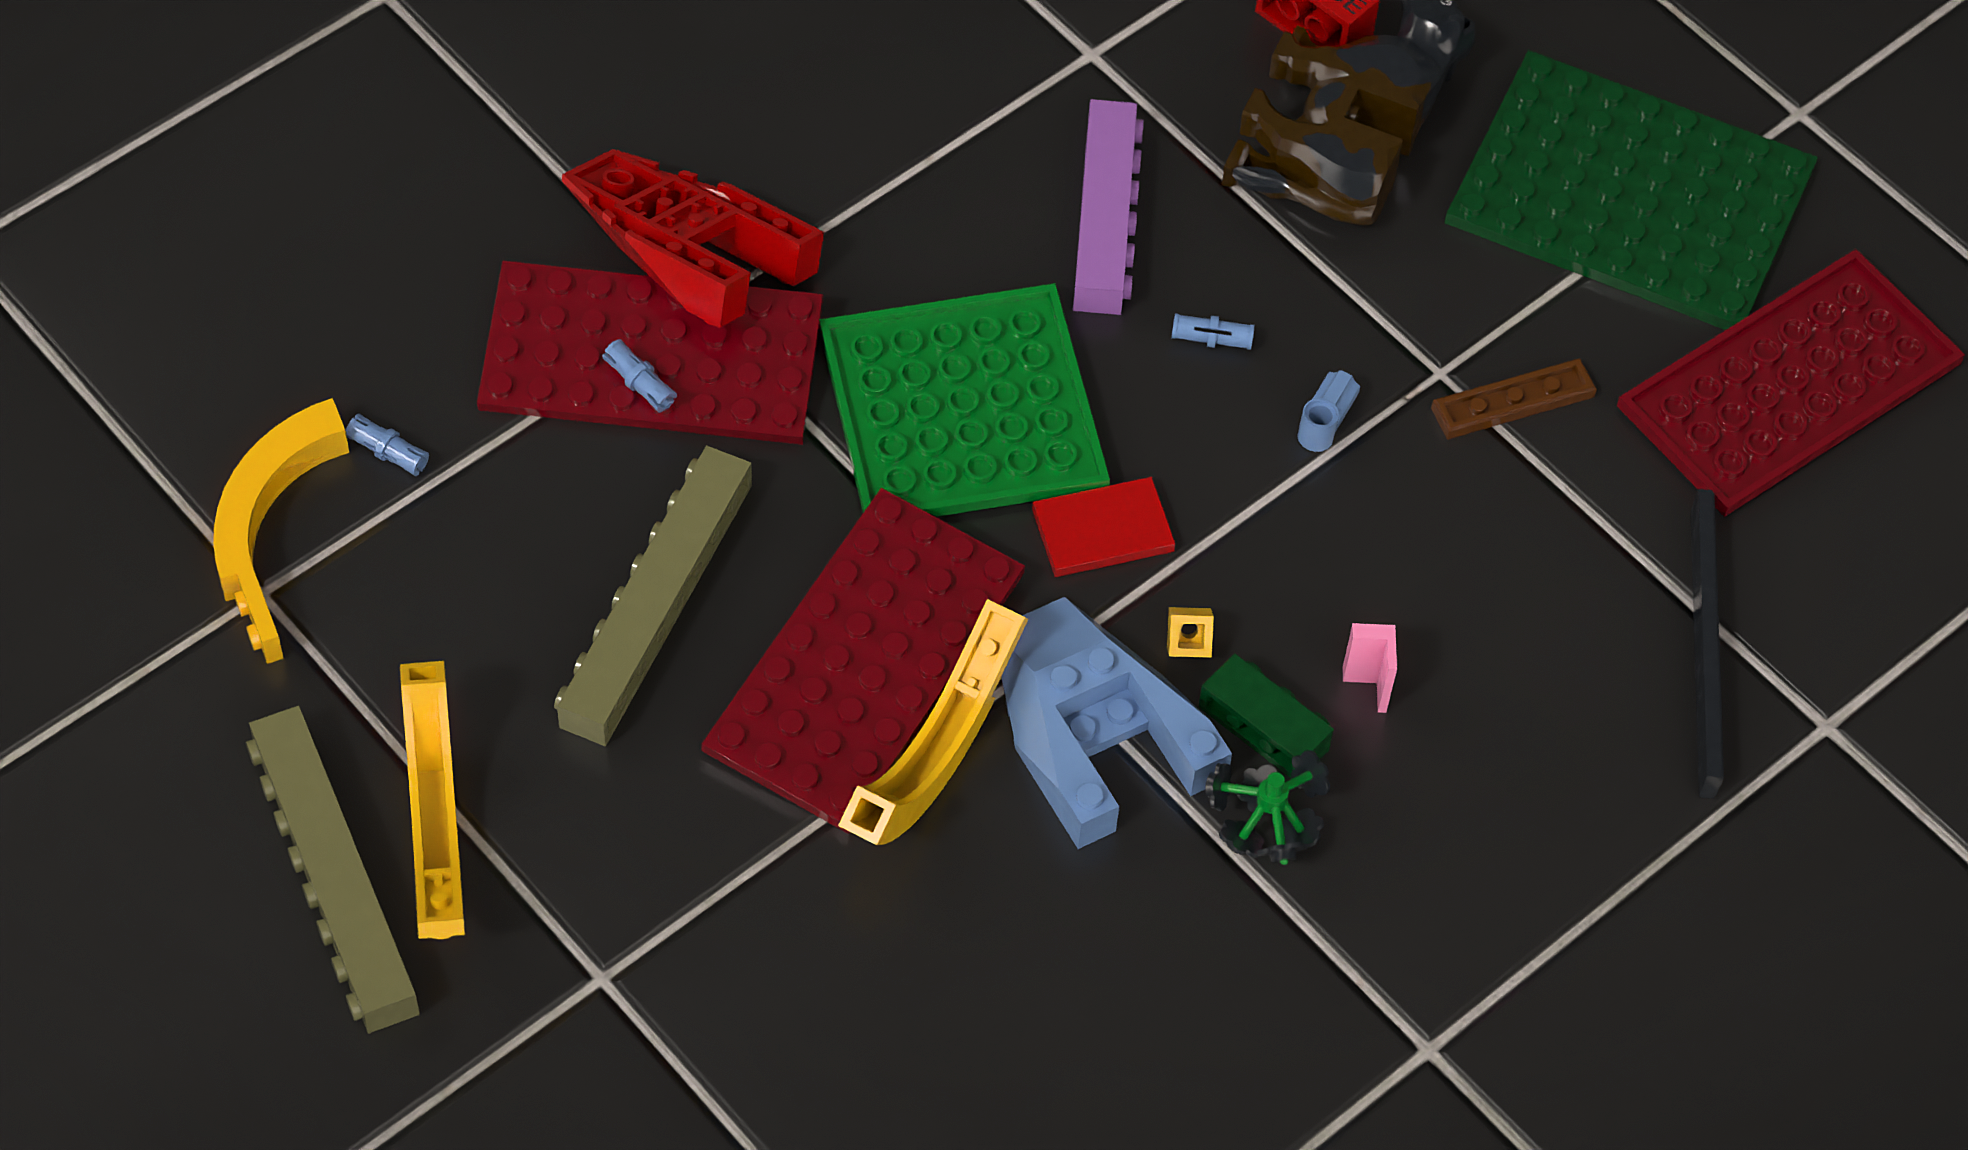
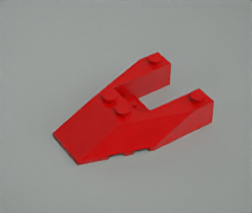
(667, 216)

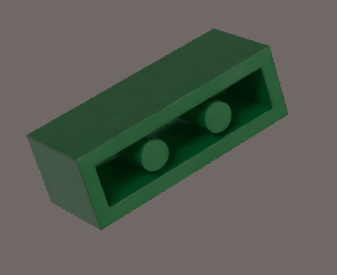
(1263, 714)

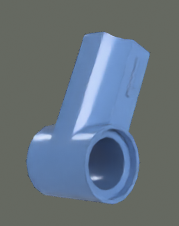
(1326, 411)

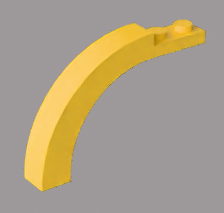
(252, 488)
(906, 791)
(432, 800)

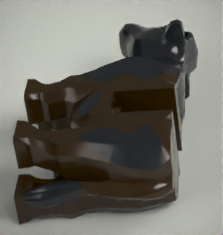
(1357, 117)

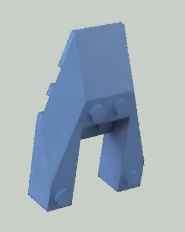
(1083, 691)

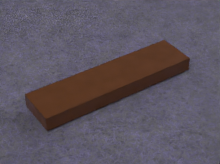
(1513, 398)

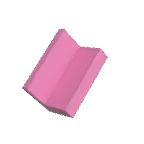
(1372, 659)

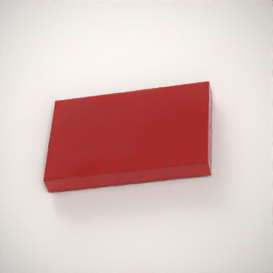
(1103, 527)

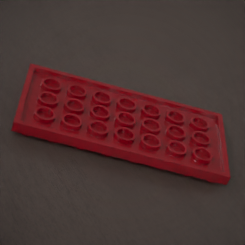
(728, 380)
(1790, 381)
(861, 658)

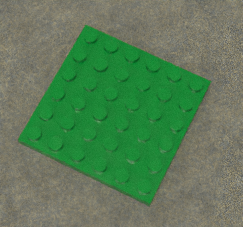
(964, 402)

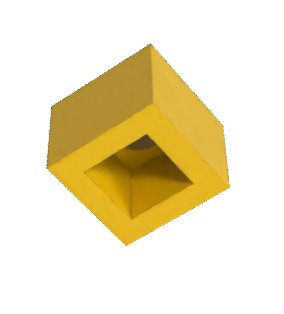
(1195, 644)

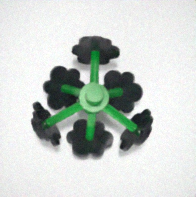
(1268, 793)

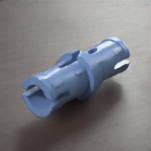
(1184, 329)
(639, 375)
(387, 444)

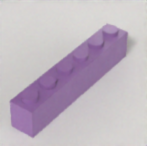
(1105, 207)

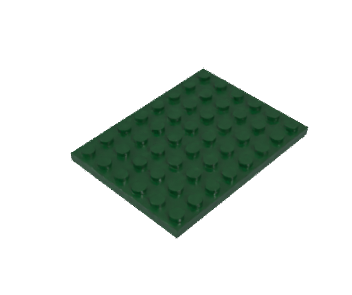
(1632, 191)

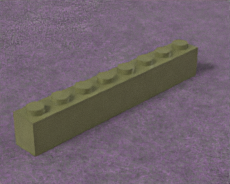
(653, 596)
(333, 871)

